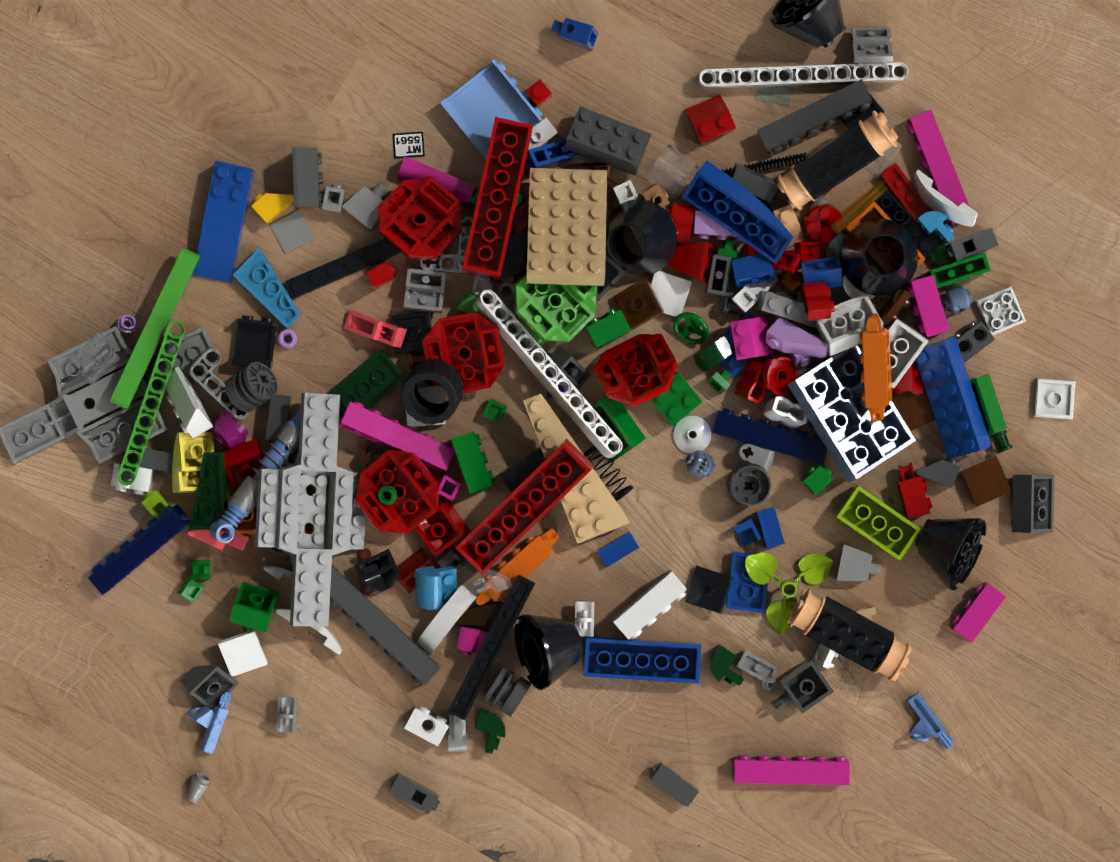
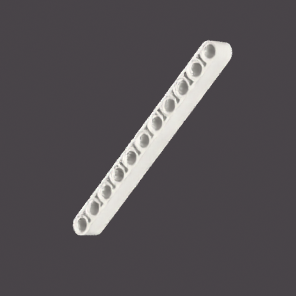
(794, 80)
(558, 376)

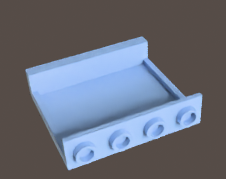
(486, 97)

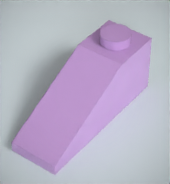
(793, 340)

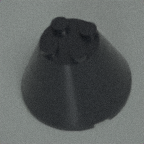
(810, 20)
(951, 547)

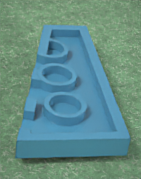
(266, 287)

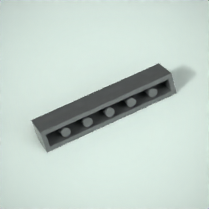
(815, 116)

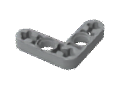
(457, 259)

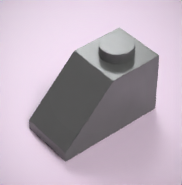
(570, 367)
(940, 471)

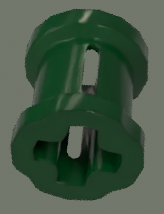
(1001, 441)

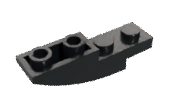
(900, 215)

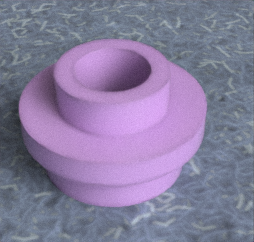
(129, 320)
(292, 334)

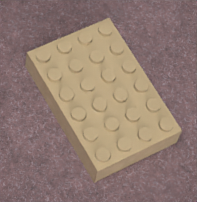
(567, 227)

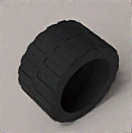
(422, 409)

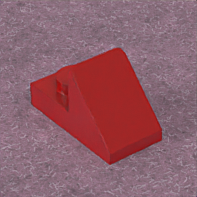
(810, 250)

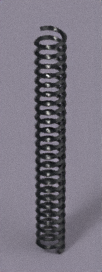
(774, 163)

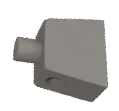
(365, 205)
(855, 565)

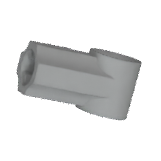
(458, 738)

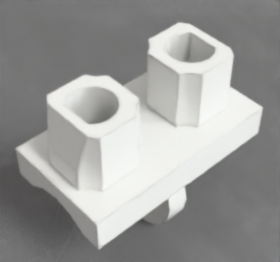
(584, 618)

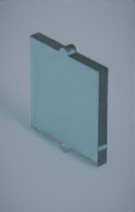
(774, 94)

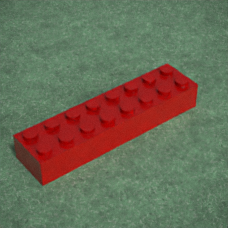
(497, 197)
(524, 506)

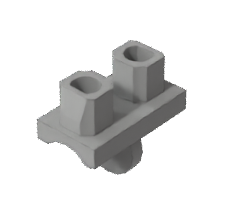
(287, 714)

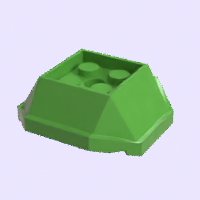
(555, 323)

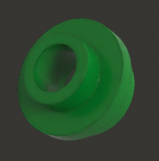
(382, 497)

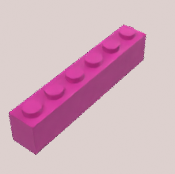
(936, 158)
(395, 436)
(791, 771)

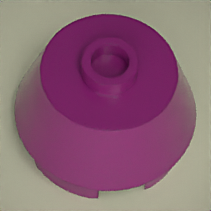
(228, 431)

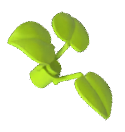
(761, 567)

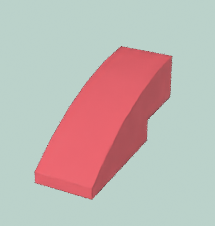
(375, 329)
(239, 541)

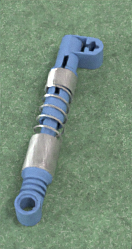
(246, 496)

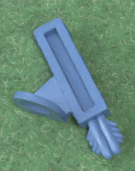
(212, 721)
(928, 724)

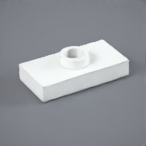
(541, 134)

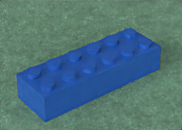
(952, 398)
(642, 659)

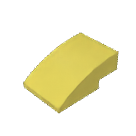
(188, 460)

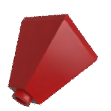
(693, 260)

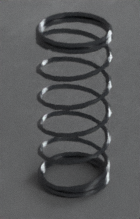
(626, 490)

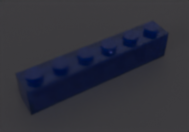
(769, 437)
(137, 551)

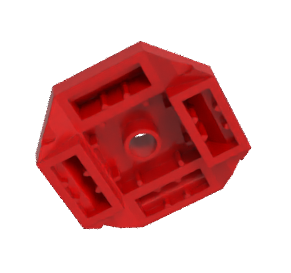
(424, 200)

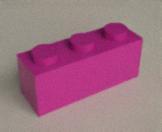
(977, 611)

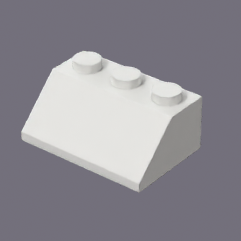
(846, 324)
(904, 349)
(187, 404)

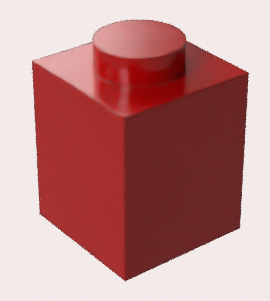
(538, 93)

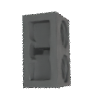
(974, 345)

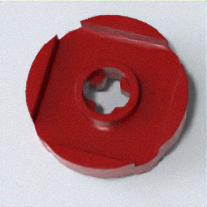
(813, 225)
(771, 371)

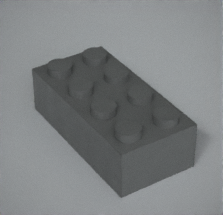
(607, 140)

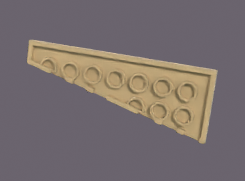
(589, 504)

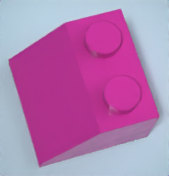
(749, 338)

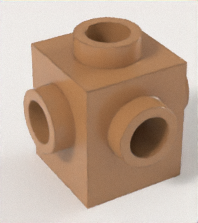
(655, 194)

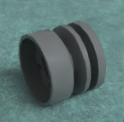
(251, 387)
(759, 485)
(506, 690)

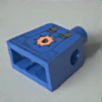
(583, 35)

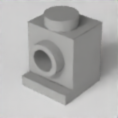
(330, 206)

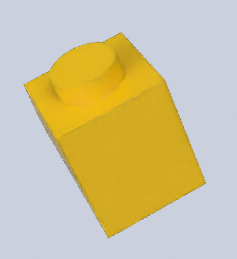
(271, 205)

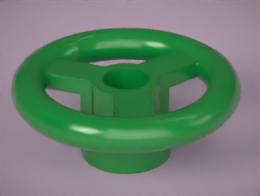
(693, 325)

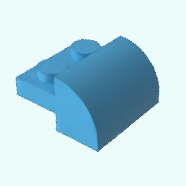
(933, 222)
(435, 586)

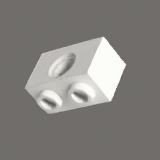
(432, 735)

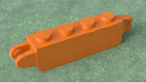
(876, 367)
(522, 563)

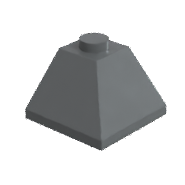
(208, 684)

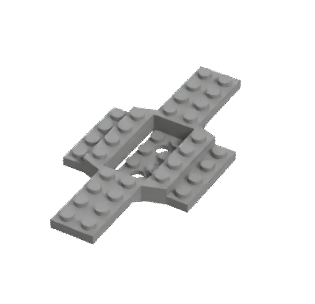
(69, 415)
(287, 508)

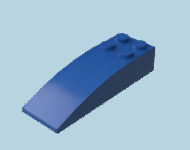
(737, 211)
(223, 221)

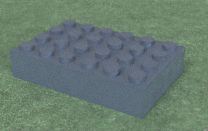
(835, 408)

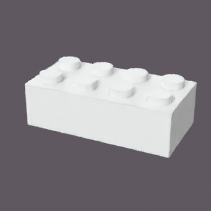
(649, 605)

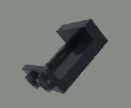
(255, 341)

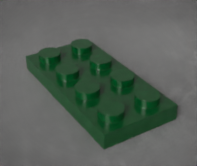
(369, 382)

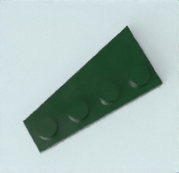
(211, 492)

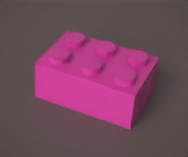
(927, 307)

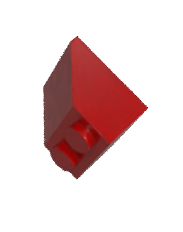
(710, 119)
(241, 461)
(442, 529)

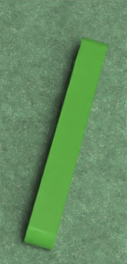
(154, 328)
(144, 410)

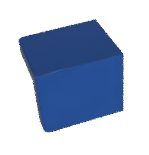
(747, 532)

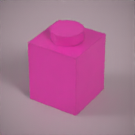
(449, 487)

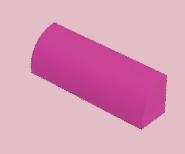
(415, 170)

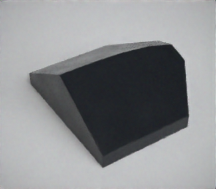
(378, 571)

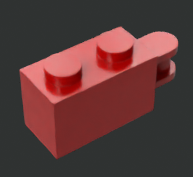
(913, 493)

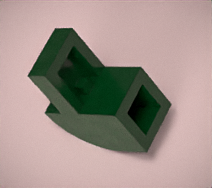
(713, 354)
(720, 664)
(493, 724)

